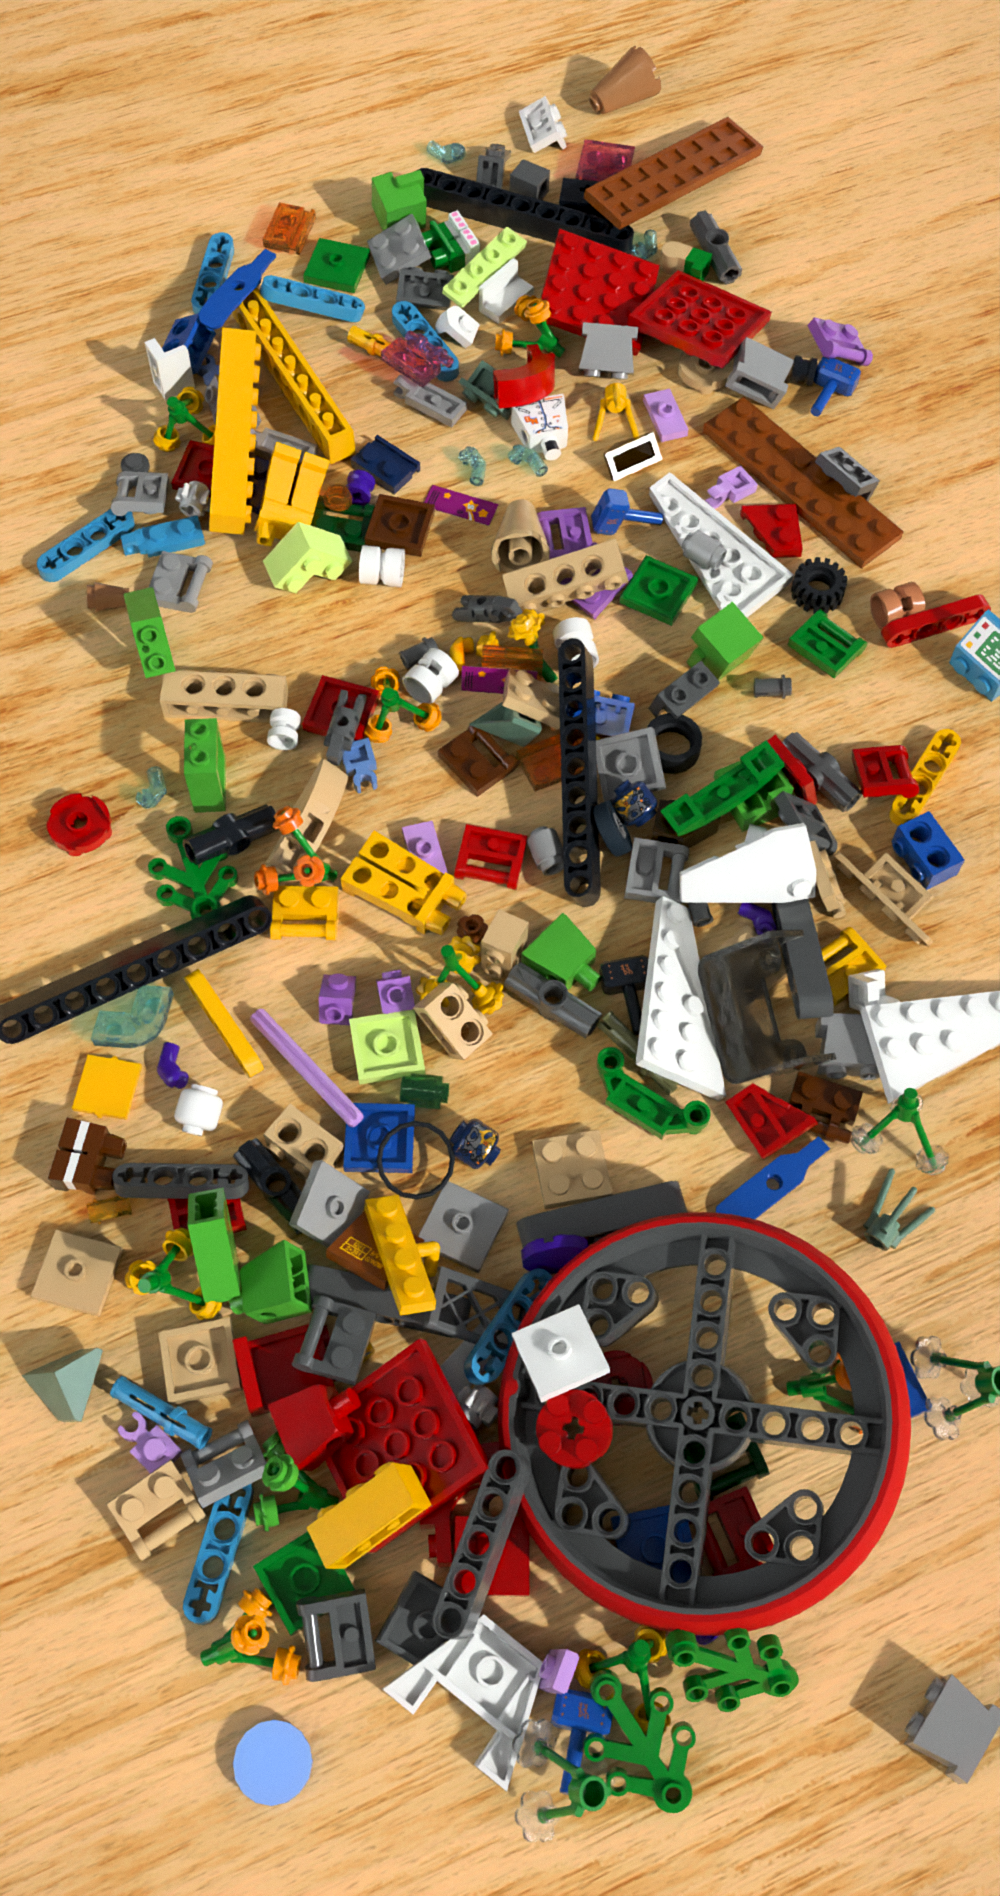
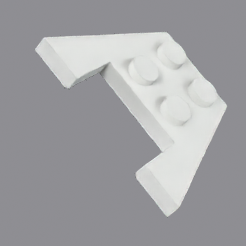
(490, 1677)

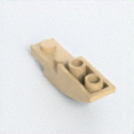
(317, 807)

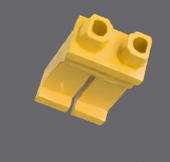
(275, 515)
(402, 884)

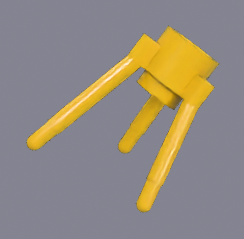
(615, 402)

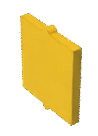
(107, 1087)

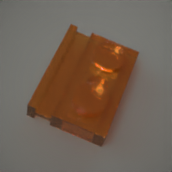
(289, 228)
(514, 658)
(543, 762)

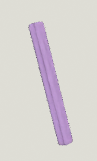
(306, 1068)

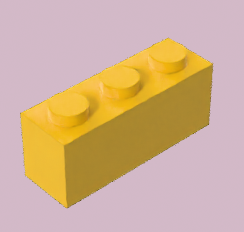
(368, 1515)

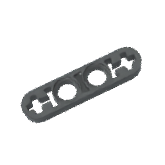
(181, 1175)

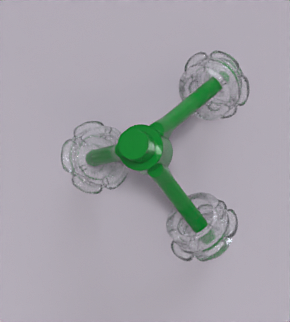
(867, 1138)

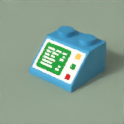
(979, 655)

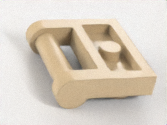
(150, 1498)

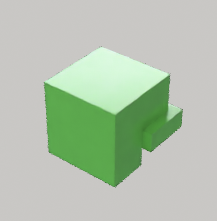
(398, 198)
(724, 641)
(761, 805)

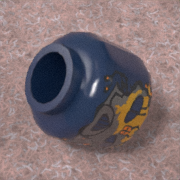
(634, 803)
(475, 1143)

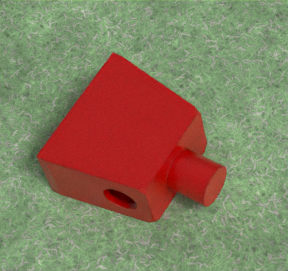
(314, 1423)

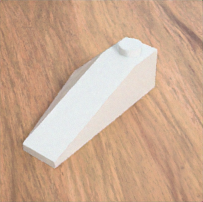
(764, 871)

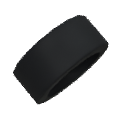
(690, 730)

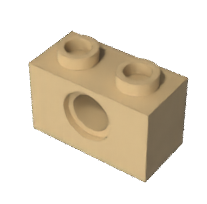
(503, 945)

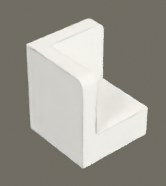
(868, 989)

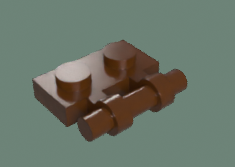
(829, 1101)

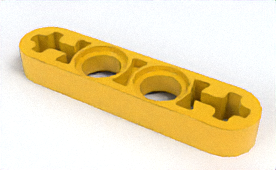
(925, 777)
(224, 1023)

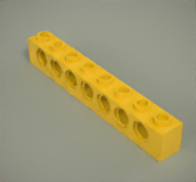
(296, 378)

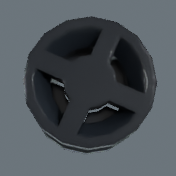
(803, 370)

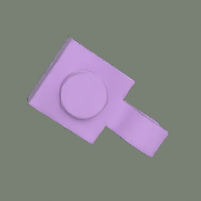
(732, 485)

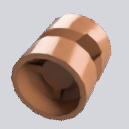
(896, 603)

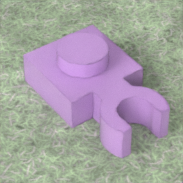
(152, 1447)

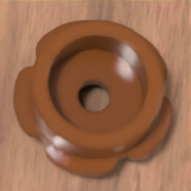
(475, 921)

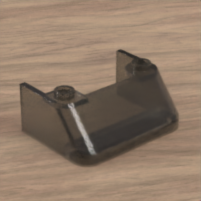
(743, 1011)

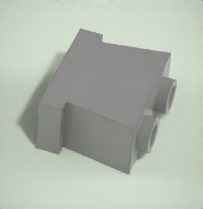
(608, 350)
(760, 373)
(849, 1041)
(953, 1728)

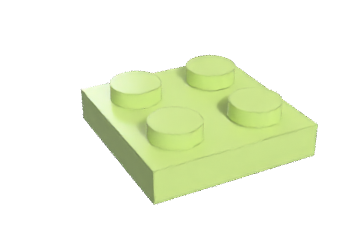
(386, 1046)

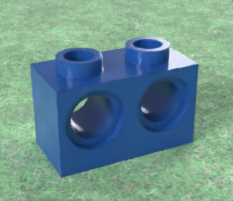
(194, 336)
(934, 848)

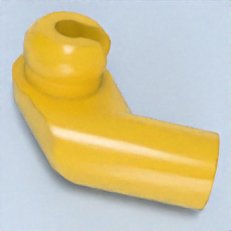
(457, 650)

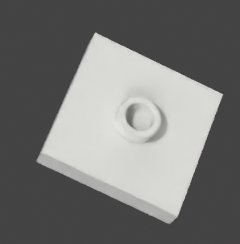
(560, 1353)

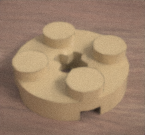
(701, 378)

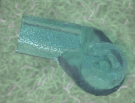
(448, 153)
(649, 247)
(471, 456)
(530, 456)
(155, 792)

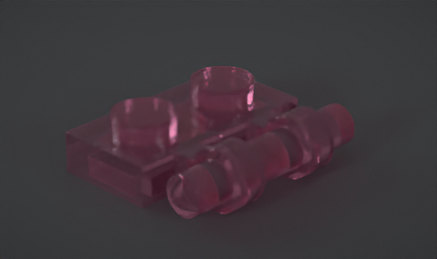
(412, 362)

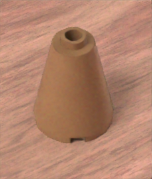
(626, 82)

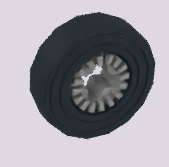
(612, 829)

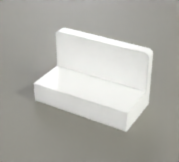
(501, 292)
(169, 369)

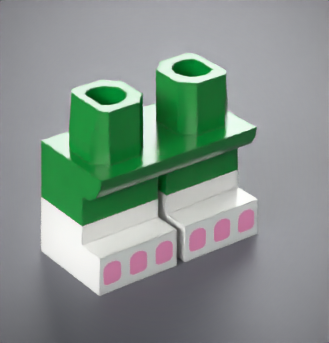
(453, 243)

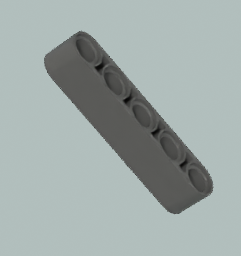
(804, 961)
(604, 1215)
(359, 1293)
(466, 1555)

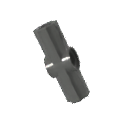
(715, 241)
(825, 772)
(536, 988)

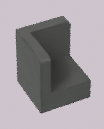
(530, 180)

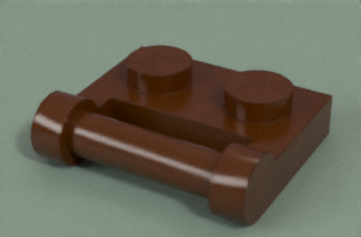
(471, 765)

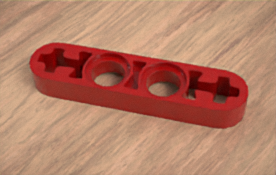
(934, 621)

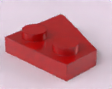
(768, 1119)

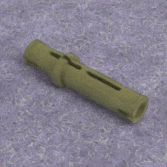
(629, 1043)

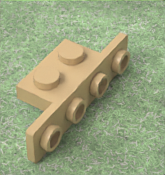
(895, 888)

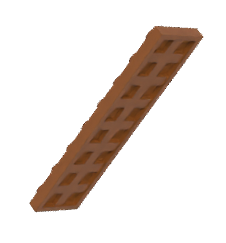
(672, 172)
(796, 479)

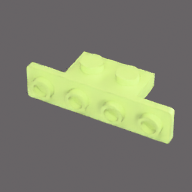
(483, 266)

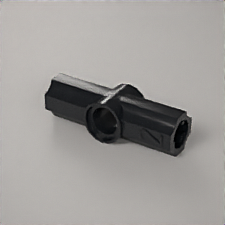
(230, 834)
(263, 1171)

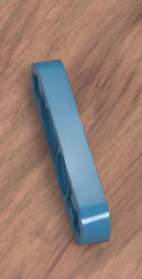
(210, 274)
(312, 298)
(417, 321)
(89, 546)
(506, 1323)
(215, 1547)

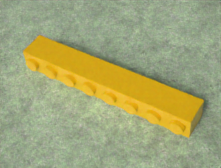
(232, 432)

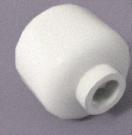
(198, 1109)

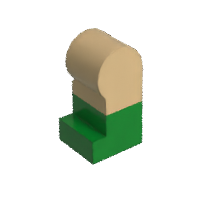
(685, 259)

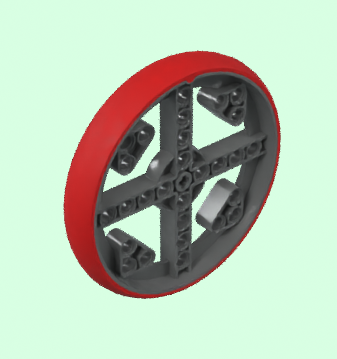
(876, 1466)

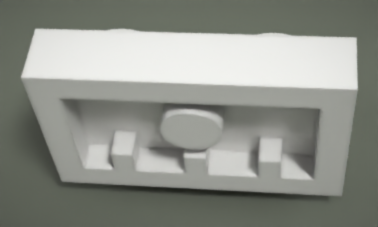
(542, 124)

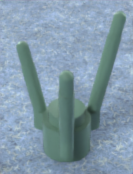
(884, 1230)

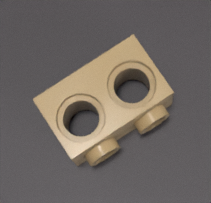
(448, 1026)
(310, 1139)

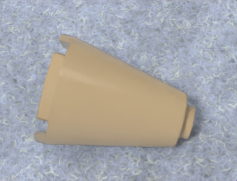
(519, 538)

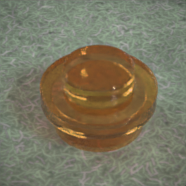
(337, 497)

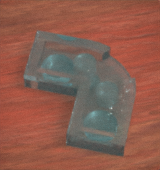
(139, 1026)

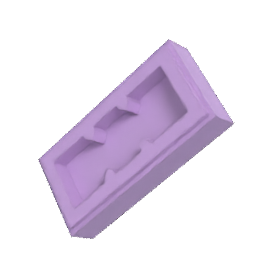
(665, 415)
(423, 843)
(557, 1670)

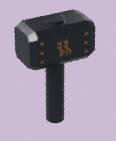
(626, 977)

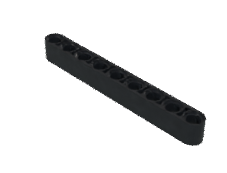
(518, 211)
(583, 783)
(124, 982)

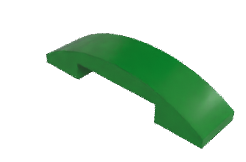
(726, 792)

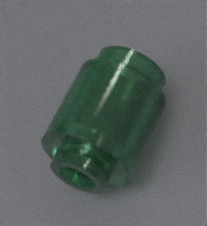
(424, 1090)

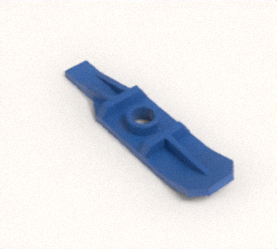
(227, 298)
(788, 1170)

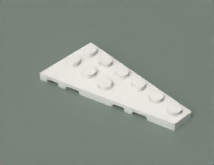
(748, 572)
(674, 1019)
(929, 1037)

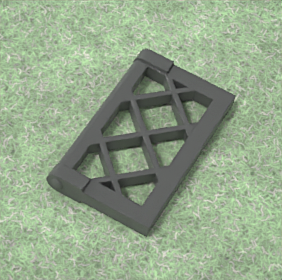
(468, 1284)

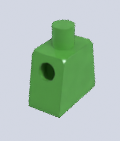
(563, 955)
(274, 1285)

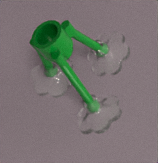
(980, 1386)
(586, 1789)

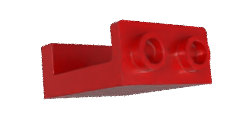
(268, 1367)

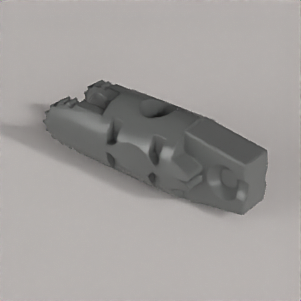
(486, 609)
(343, 727)

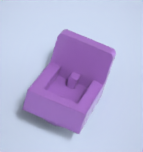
(395, 992)
(336, 999)

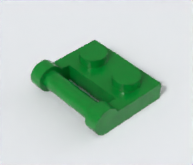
(822, 648)

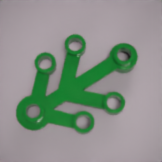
(193, 878)
(774, 1678)
(643, 1748)

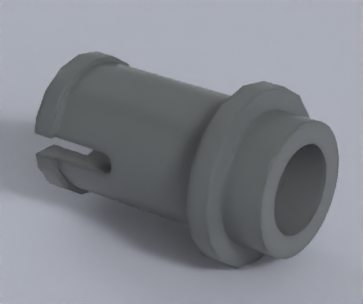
(413, 654)
(773, 687)
(700, 914)

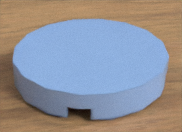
(272, 1762)

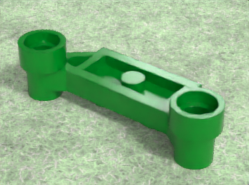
(643, 1104)

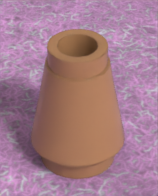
(105, 596)

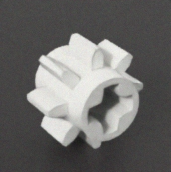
(194, 499)
(478, 1405)

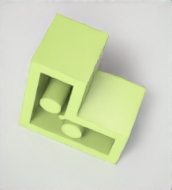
(306, 553)

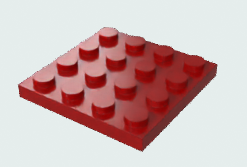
(595, 284)
(699, 318)
(414, 1421)

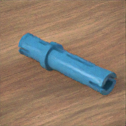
(194, 1433)

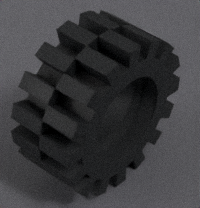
(820, 572)

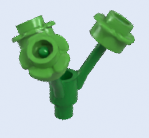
(282, 1475)

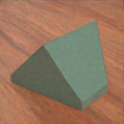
(509, 725)
(66, 1383)

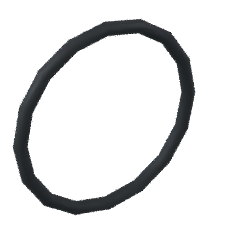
(380, 1154)

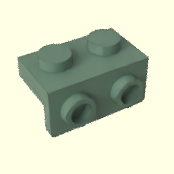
(481, 388)

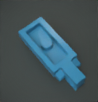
(166, 537)

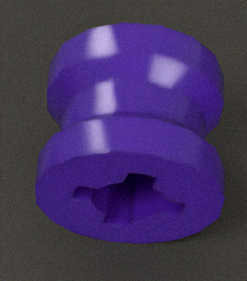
(360, 485)

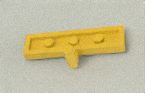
(403, 1255)

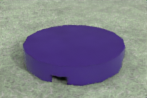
(554, 1254)

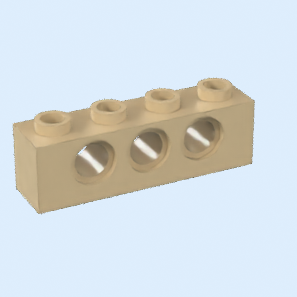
(574, 565)
(208, 702)

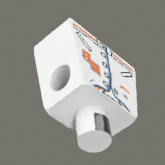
(542, 425)

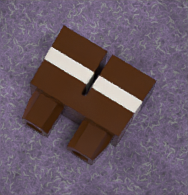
(83, 1156)

